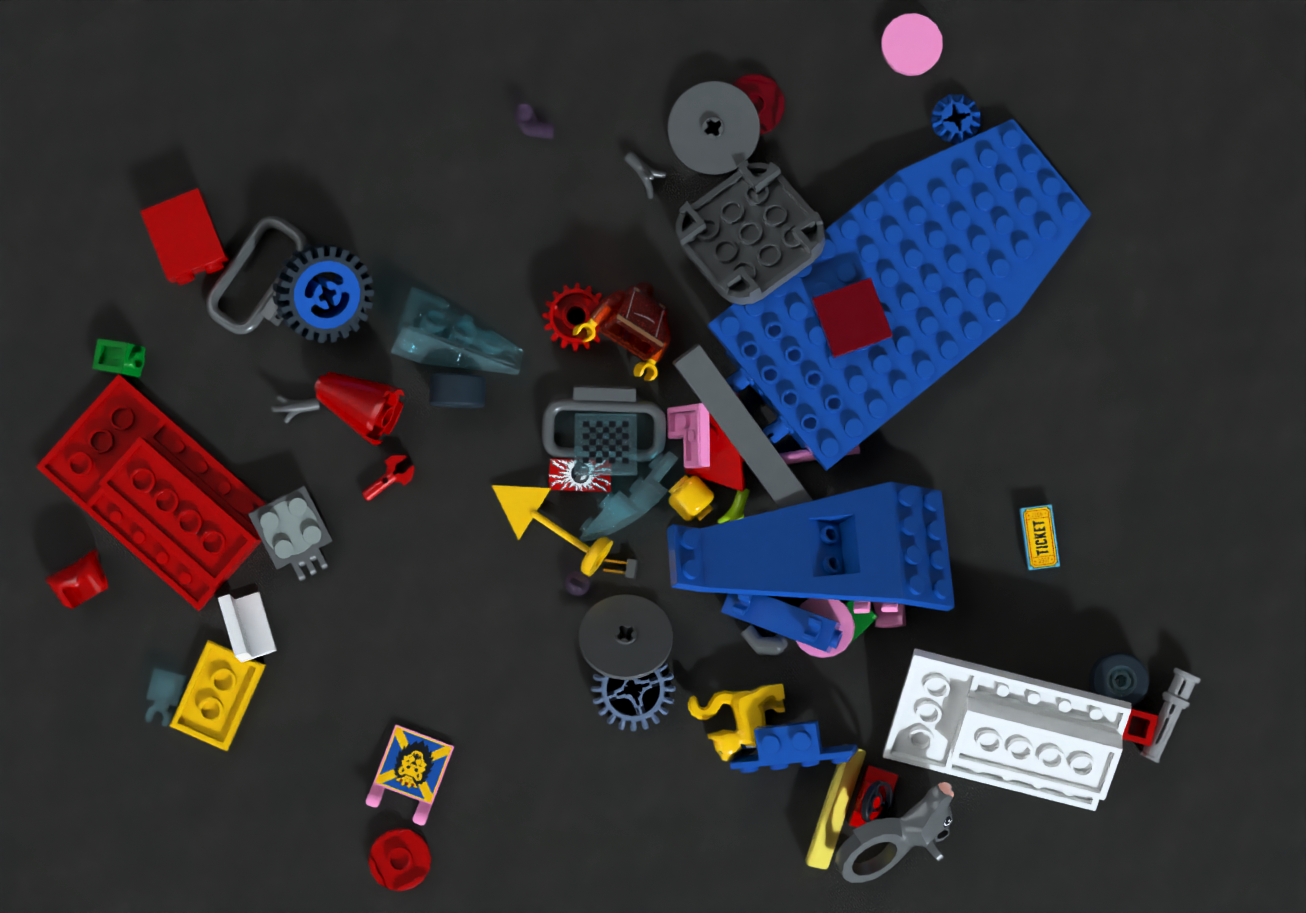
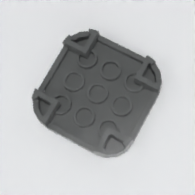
(750, 233)

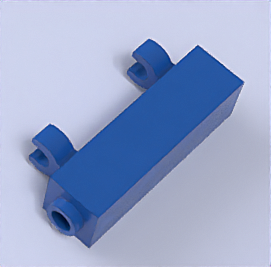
(784, 620)

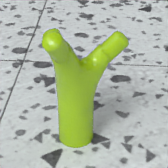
(737, 509)

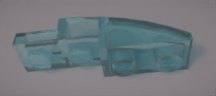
(622, 511)

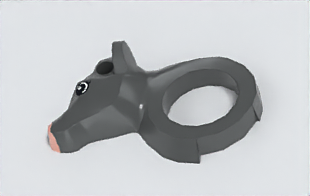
(920, 826)

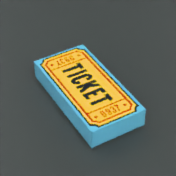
(1039, 537)

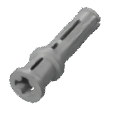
(1171, 698)

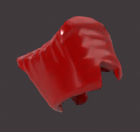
(79, 580)

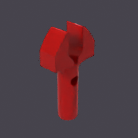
(389, 477)

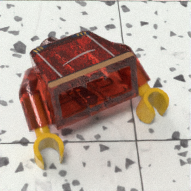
(633, 322)

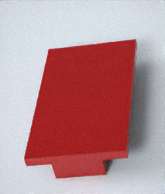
(156, 491)

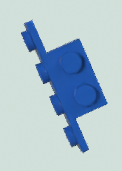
(791, 744)

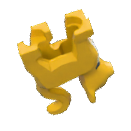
(748, 713)

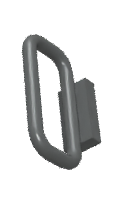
(266, 307)
(604, 399)

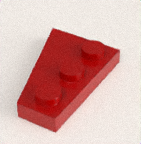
(724, 460)

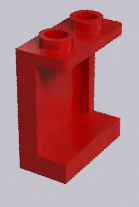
(184, 237)

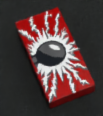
(563, 478)

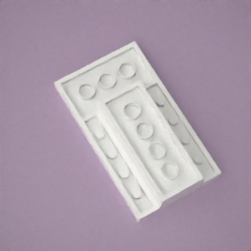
(1007, 730)

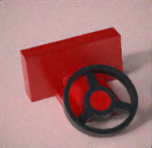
(874, 796)

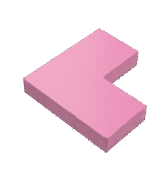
(692, 425)

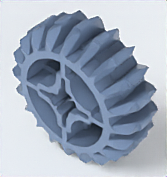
(641, 715)

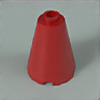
(361, 403)

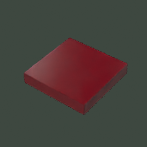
(851, 318)

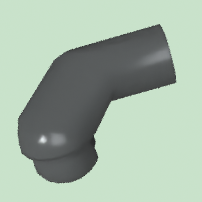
(764, 645)

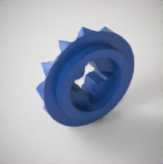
(948, 130)

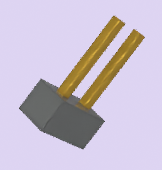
(631, 567)

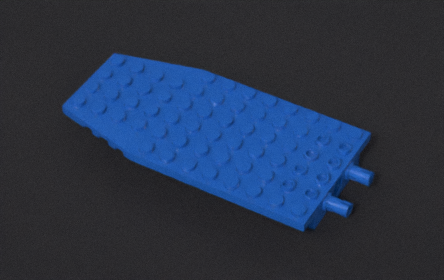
(952, 262)

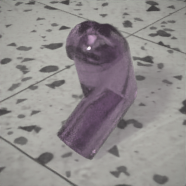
(530, 125)

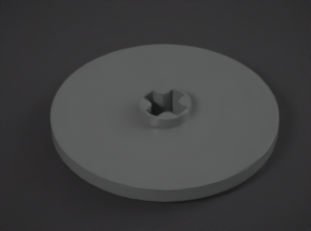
(690, 121)
(633, 616)

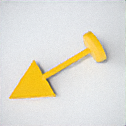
(522, 506)

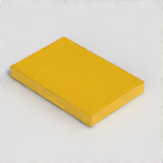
(217, 696)

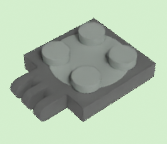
(292, 531)

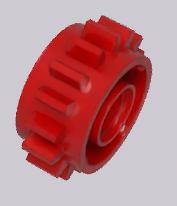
(559, 311)

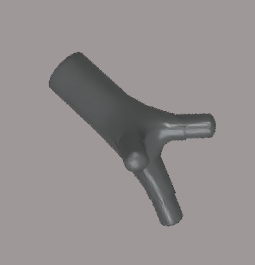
(644, 171)
(294, 407)

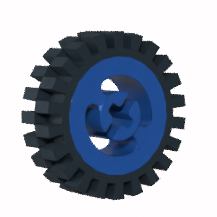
(347, 292)

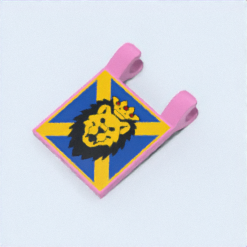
(412, 768)

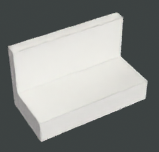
(247, 626)

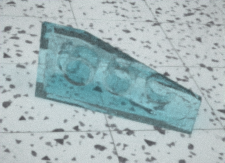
(439, 336)

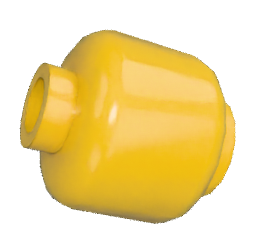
(691, 498)

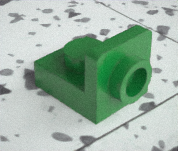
(119, 357)

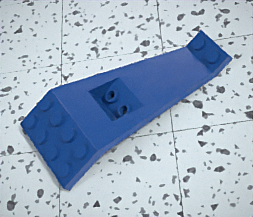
(880, 545)

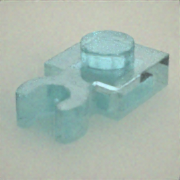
(165, 690)

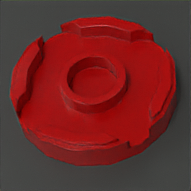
(400, 859)

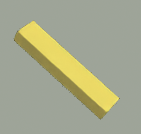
(834, 811)

